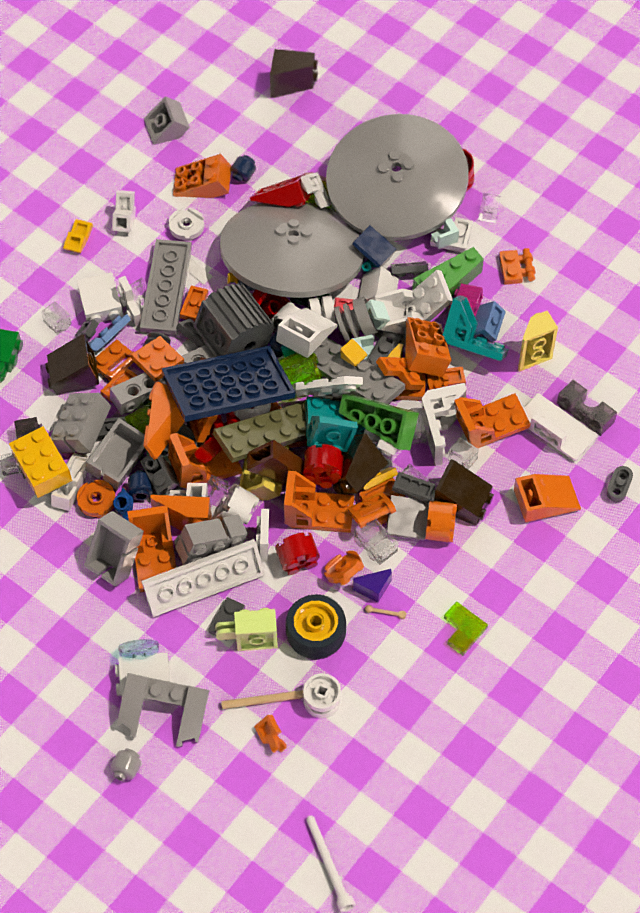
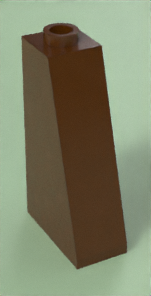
(274, 461)

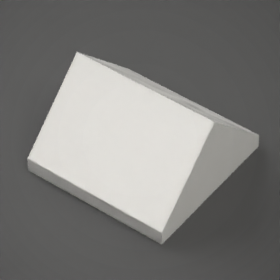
(377, 282)

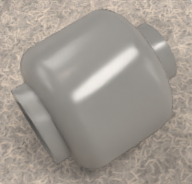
(126, 764)

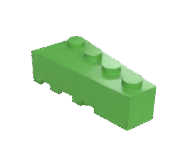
(457, 270)
(385, 420)

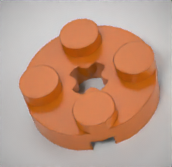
(93, 489)
(342, 568)

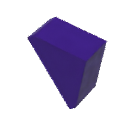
(373, 584)

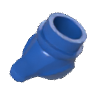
(123, 502)

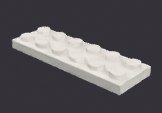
(203, 578)

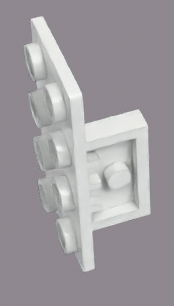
(558, 427)

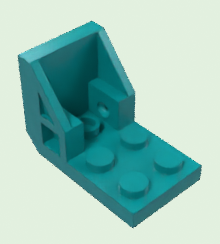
(462, 318)
(327, 425)

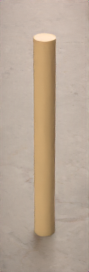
(262, 699)

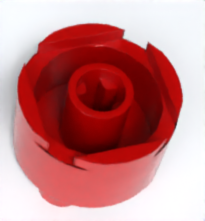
(323, 465)
(297, 552)

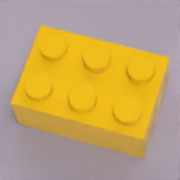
(40, 462)

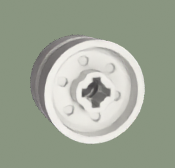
(326, 308)
(322, 695)

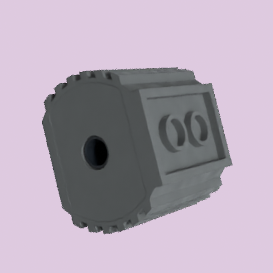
(233, 321)

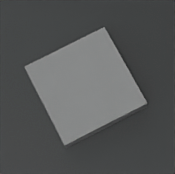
(409, 518)

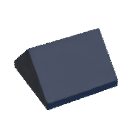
(374, 246)

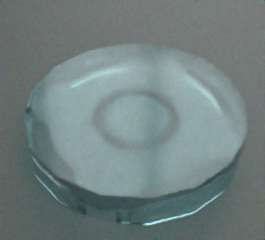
(137, 647)

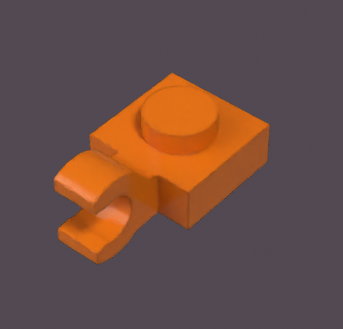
(268, 732)

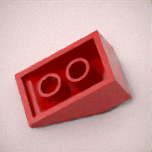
(283, 193)

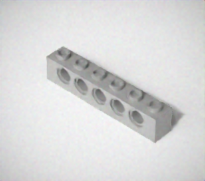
(142, 385)

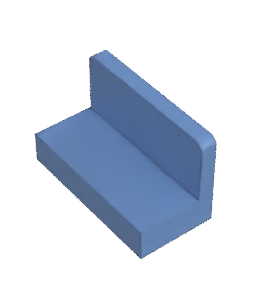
(489, 320)

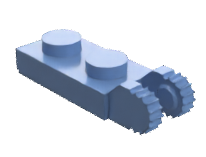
(106, 334)

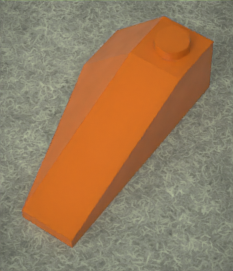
(163, 421)

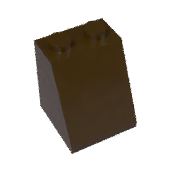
(292, 72)
(72, 366)
(360, 465)
(466, 490)

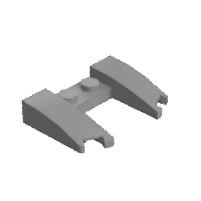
(141, 687)

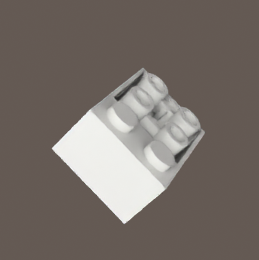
(304, 331)

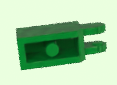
(9, 347)

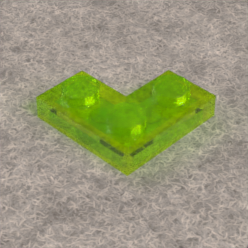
(468, 625)

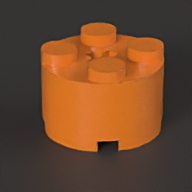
(441, 521)

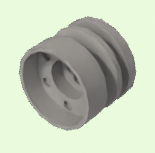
(354, 320)

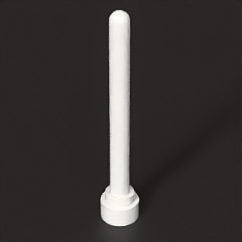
(344, 900)

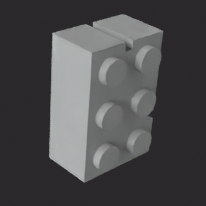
(80, 422)
(117, 454)
(209, 537)
(113, 545)

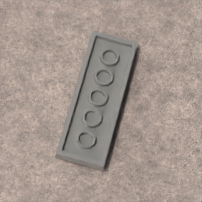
(166, 286)
(375, 384)

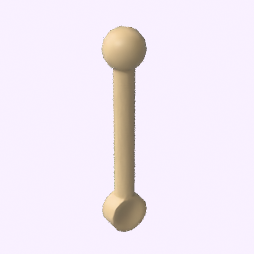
(402, 614)

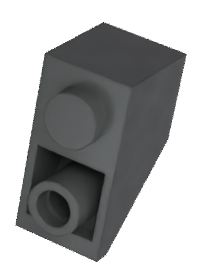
(160, 474)

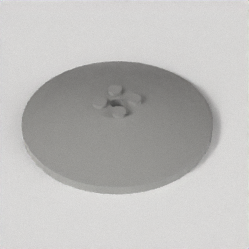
(404, 201)
(290, 249)

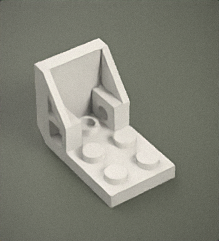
(423, 302)
(440, 404)

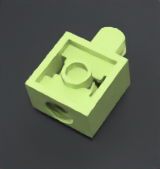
(251, 629)

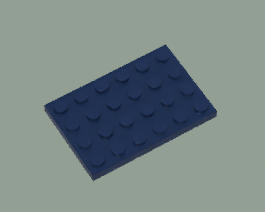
(227, 383)

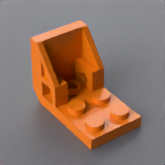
(492, 421)
(188, 470)
(315, 510)
(156, 548)

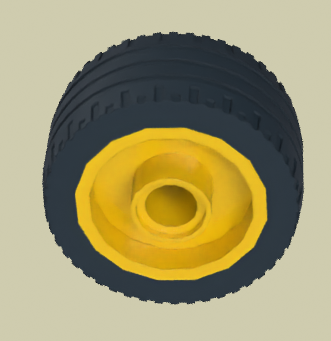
(316, 626)

